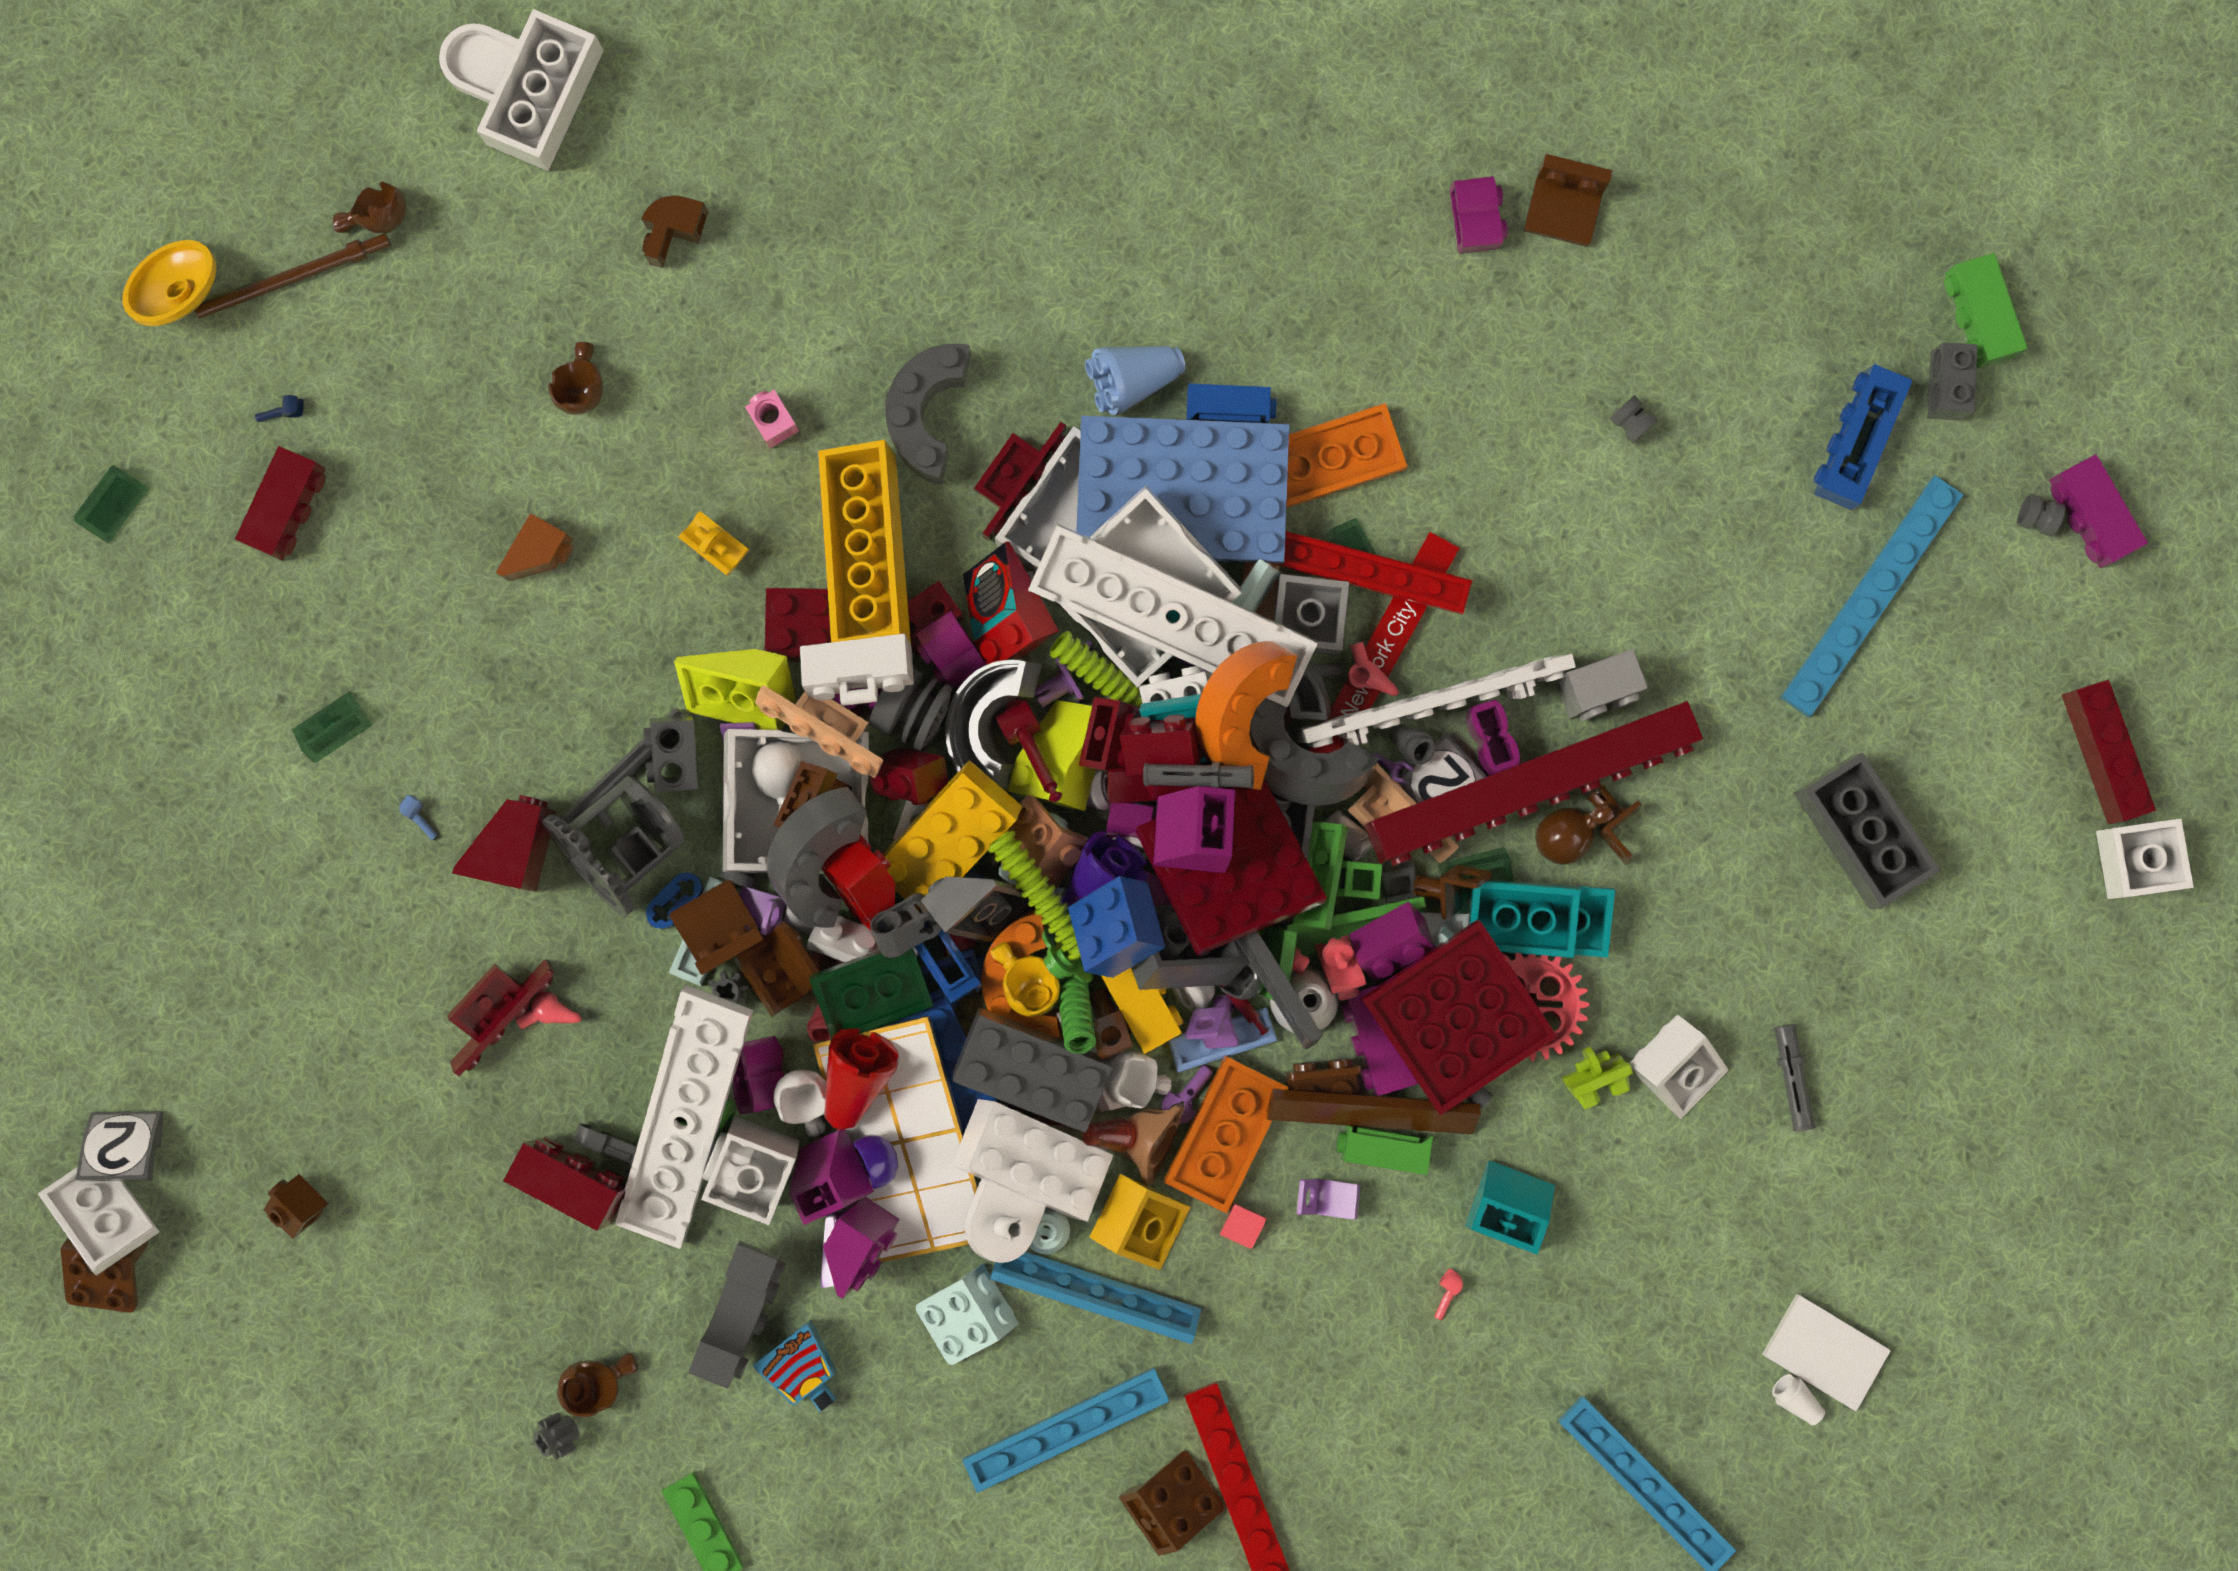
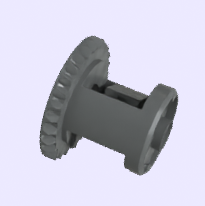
(630, 852)

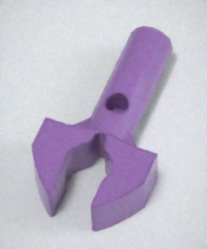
(1188, 1093)

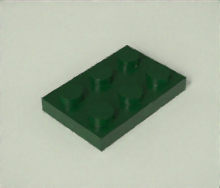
(870, 991)

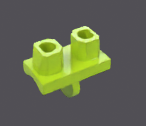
(1595, 1073)

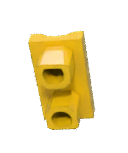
(713, 543)

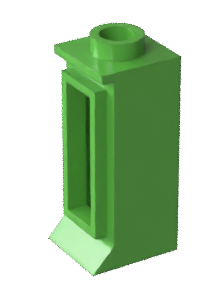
(1385, 1149)

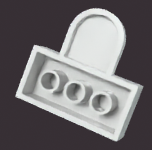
(527, 81)
(1021, 1174)

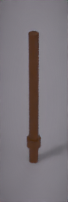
(354, 251)

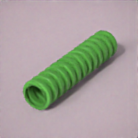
(1076, 1016)

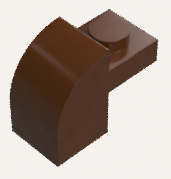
(671, 218)

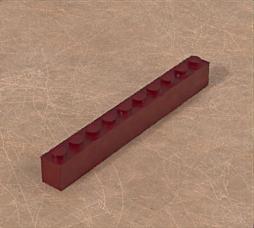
(1534, 782)

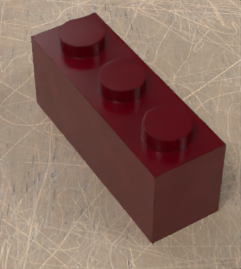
(281, 504)

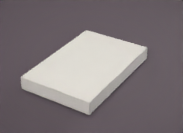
(98, 1218)
(1826, 1352)

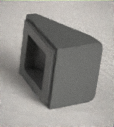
(1398, 881)

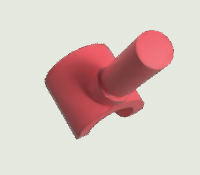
(1453, 1284)

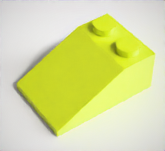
(728, 684)
(1061, 747)

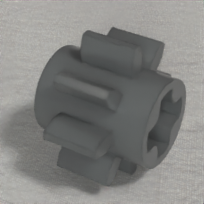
(737, 987)
(556, 1436)

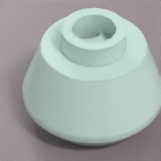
(1057, 1233)

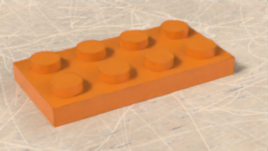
(1342, 455)
(1223, 1135)

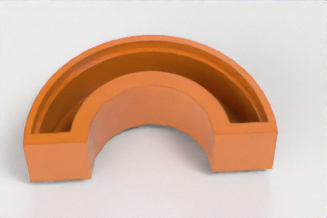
(1231, 700)
(1024, 938)

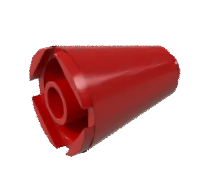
(856, 1075)

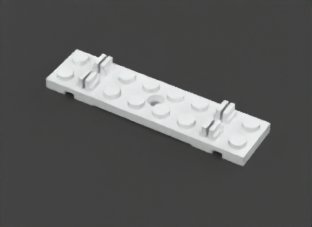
(1138, 596)
(1516, 681)
(691, 1085)

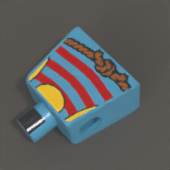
(800, 1368)

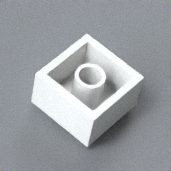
(2144, 859)

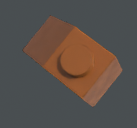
(535, 550)

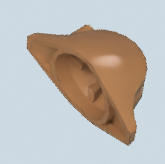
(1154, 1138)

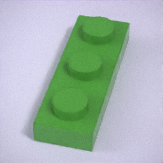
(1325, 859)
(701, 1525)

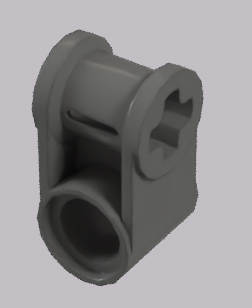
(903, 926)

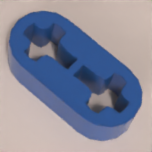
(668, 894)

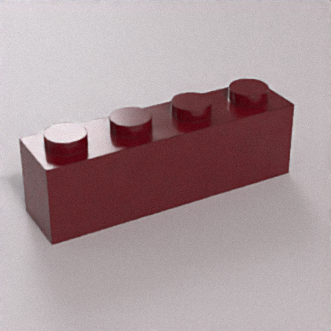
(2108, 752)

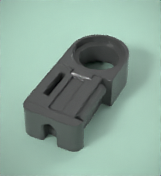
(605, 1143)

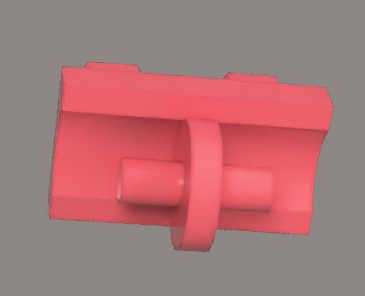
(1340, 967)

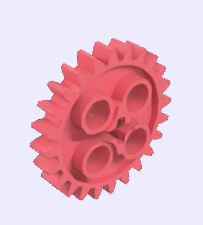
(1534, 969)

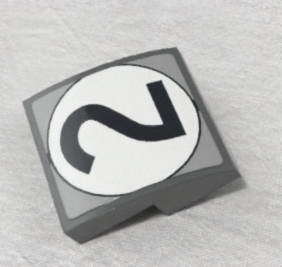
(1444, 772)
(120, 1146)

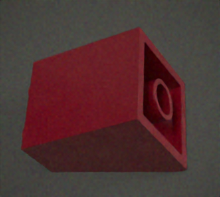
(510, 846)

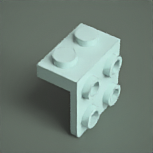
(967, 1315)

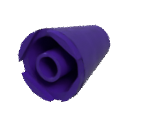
(1102, 862)

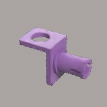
(1059, 685)
(1214, 1024)

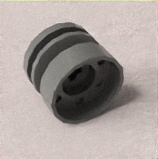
(915, 709)

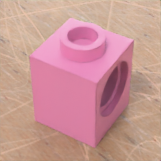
(780, 429)

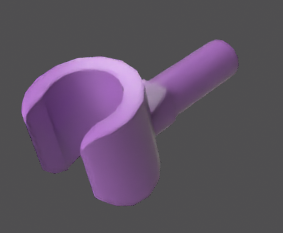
(1393, 767)

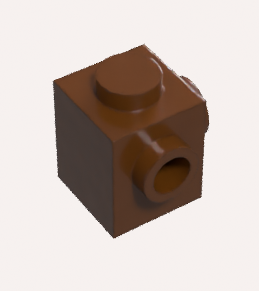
(294, 1205)

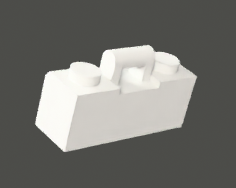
(857, 664)

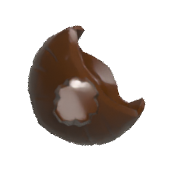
(374, 210)
(577, 384)
(1568, 833)
(592, 1385)

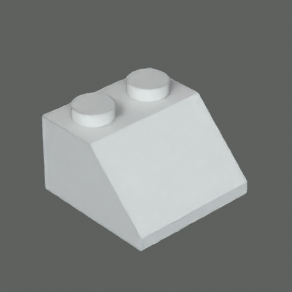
(1679, 1066)

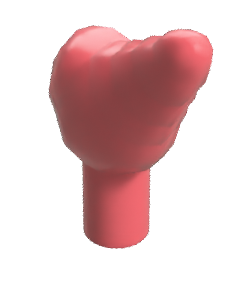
(1367, 673)
(547, 1010)

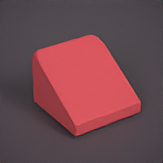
(1243, 1225)

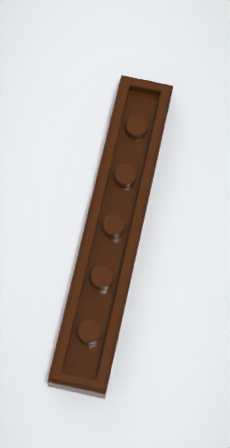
(1370, 1111)

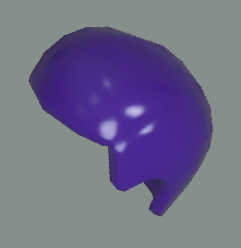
(878, 1159)

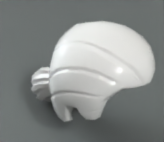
(775, 769)
(1135, 1080)
(801, 1099)

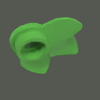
(1059, 963)

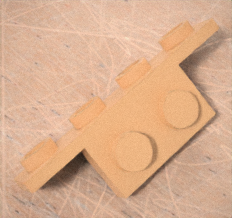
(825, 723)
(1386, 797)

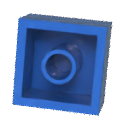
(1116, 927)

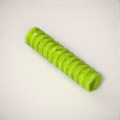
(1095, 669)
(1037, 889)

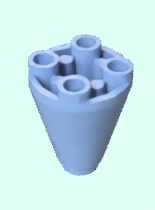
(1131, 374)

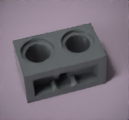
(1952, 381)
(680, 752)

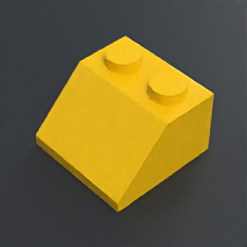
(1139, 1222)

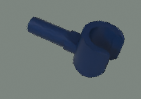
(291, 408)

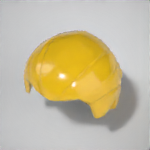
(1027, 982)

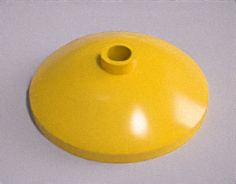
(169, 283)

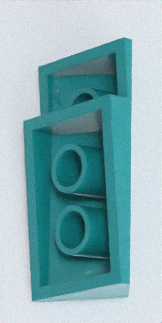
(1545, 917)

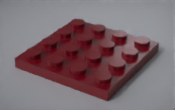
(1261, 885)
(1459, 1017)

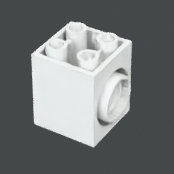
(749, 1169)

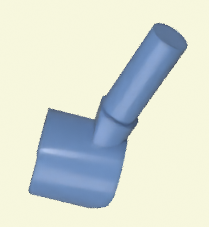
(410, 808)

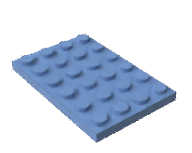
(1212, 475)

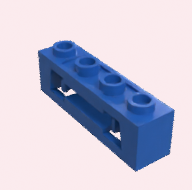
(1839, 486)

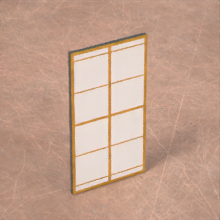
(925, 1129)

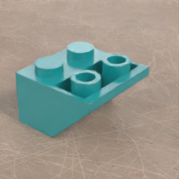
(1511, 1207)

